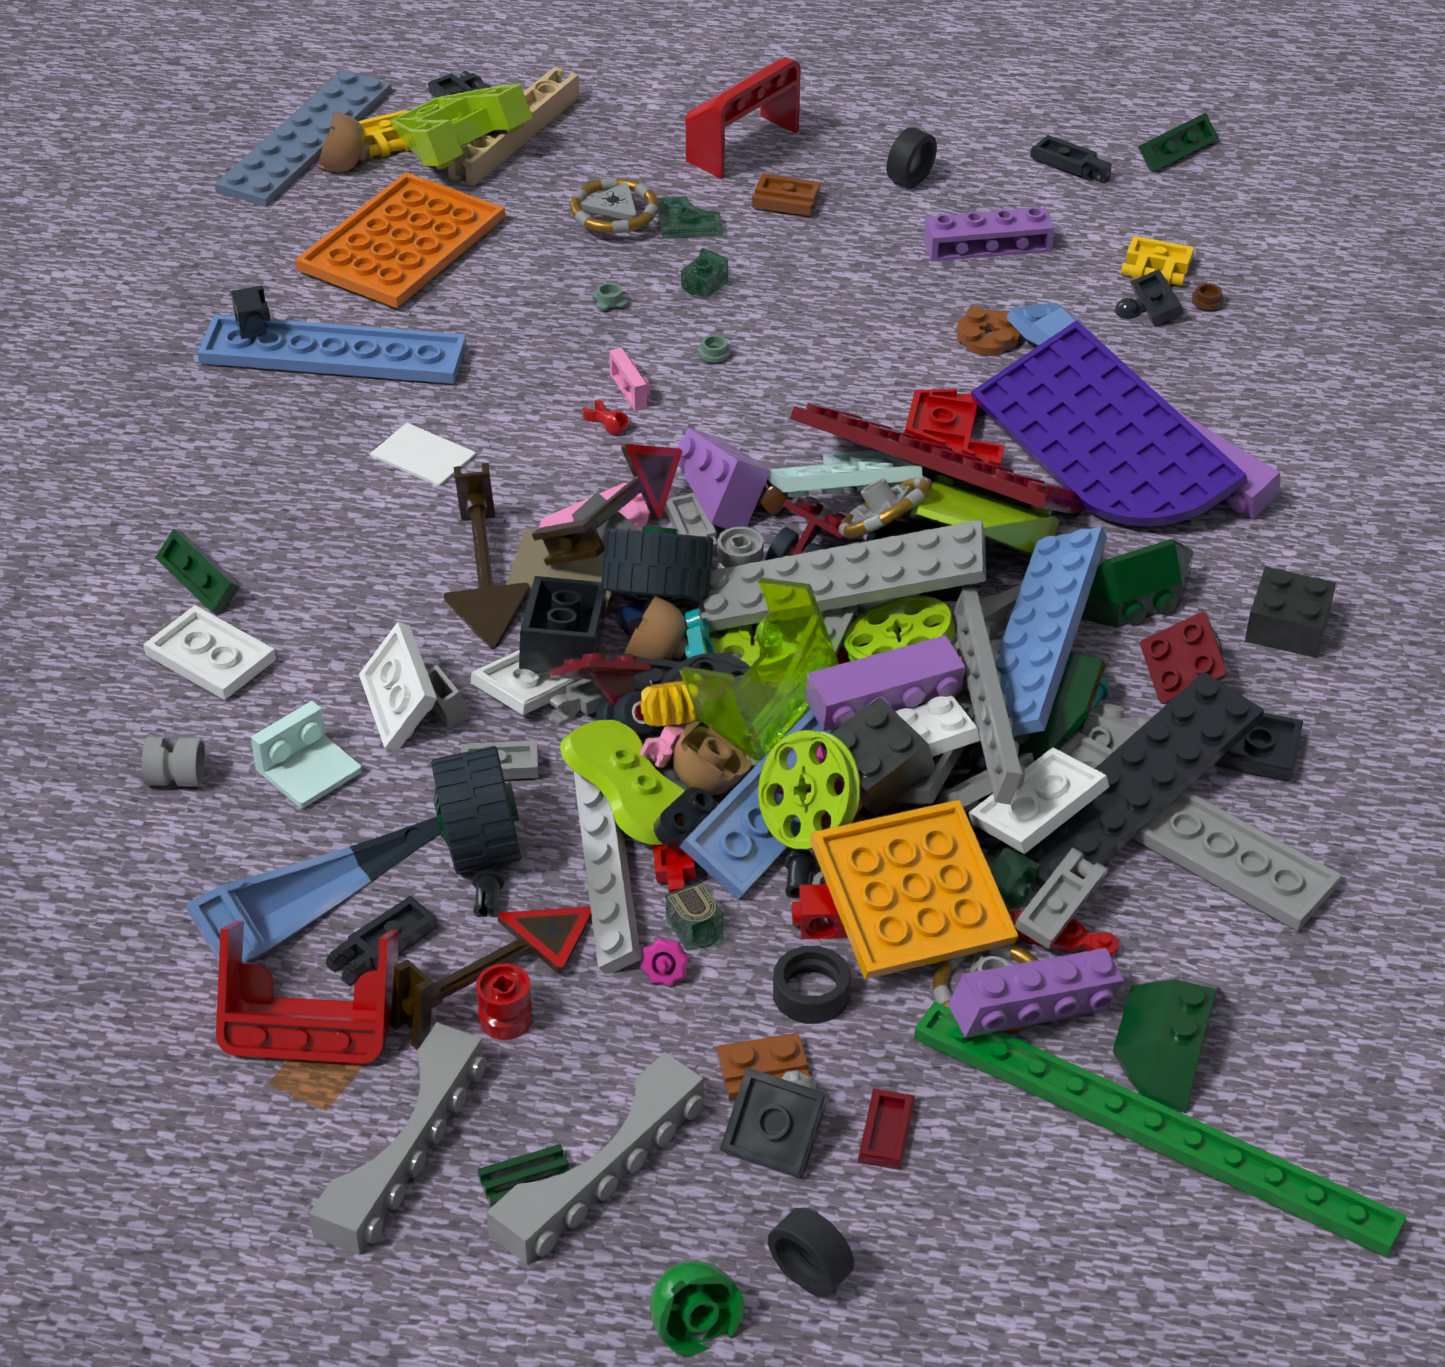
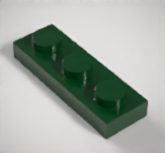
(1178, 142)
(197, 572)

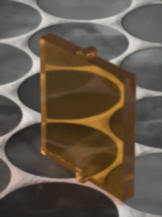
(315, 1081)

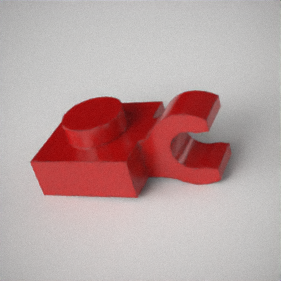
(673, 866)

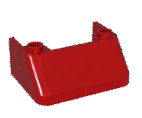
(771, 87)
(267, 1026)

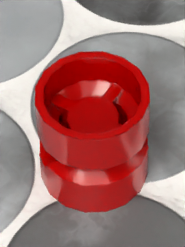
(504, 1001)

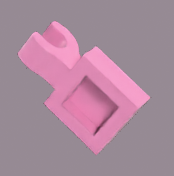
(662, 747)

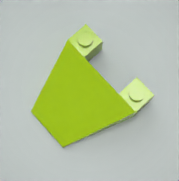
(448, 122)
(1003, 522)

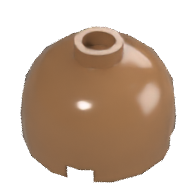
(343, 145)
(660, 632)
(708, 760)

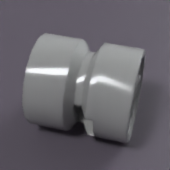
(739, 547)
(172, 761)

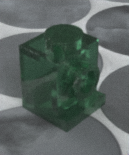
(705, 274)
(1014, 877)

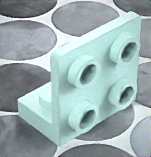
(301, 758)

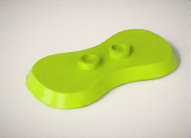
(610, 759)

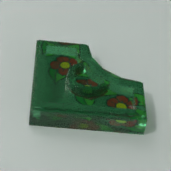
(683, 220)

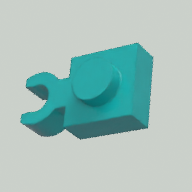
(698, 635)

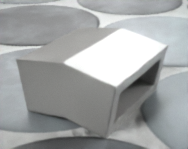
(451, 708)

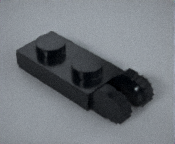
(407, 916)

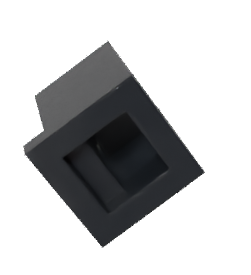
(250, 311)

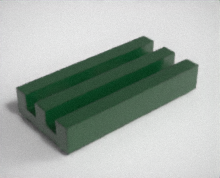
(521, 1170)

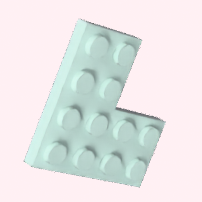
(844, 470)

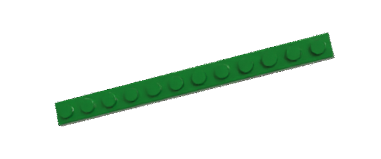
(1167, 1132)

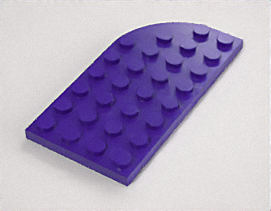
(1107, 433)

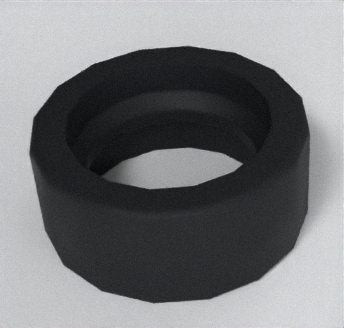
(911, 157)
(811, 1008)
(811, 1251)

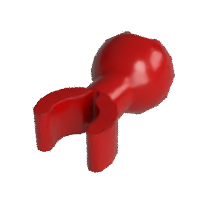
(613, 421)

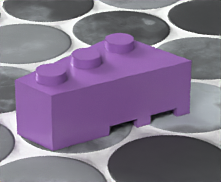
(721, 478)

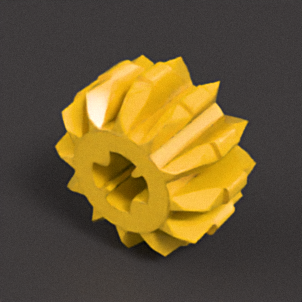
(667, 705)

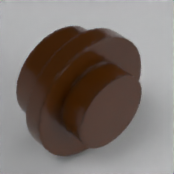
(1208, 296)

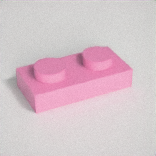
(629, 379)

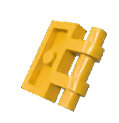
(382, 136)
(1158, 255)

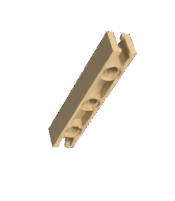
(546, 101)

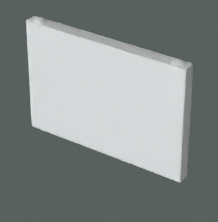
(422, 454)

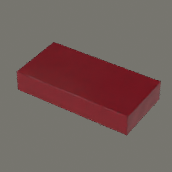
(886, 1129)

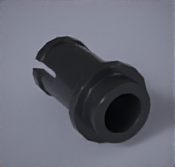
(799, 866)
(488, 884)

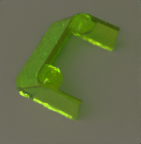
(773, 690)

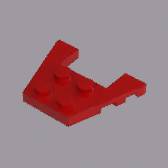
(949, 421)

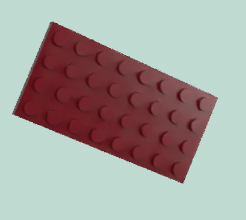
(938, 458)

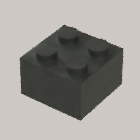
(1290, 612)
(887, 754)

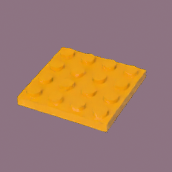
(913, 889)

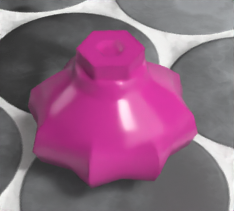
(665, 962)

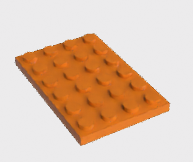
(400, 239)

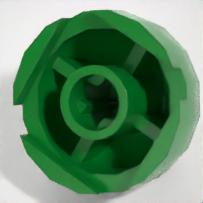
(694, 1299)

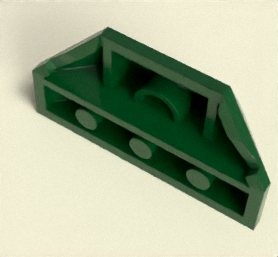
(1139, 584)
(1070, 705)
(1164, 1037)

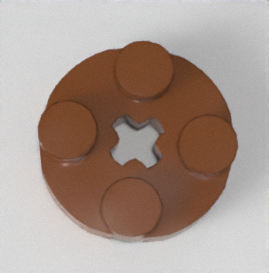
(972, 332)

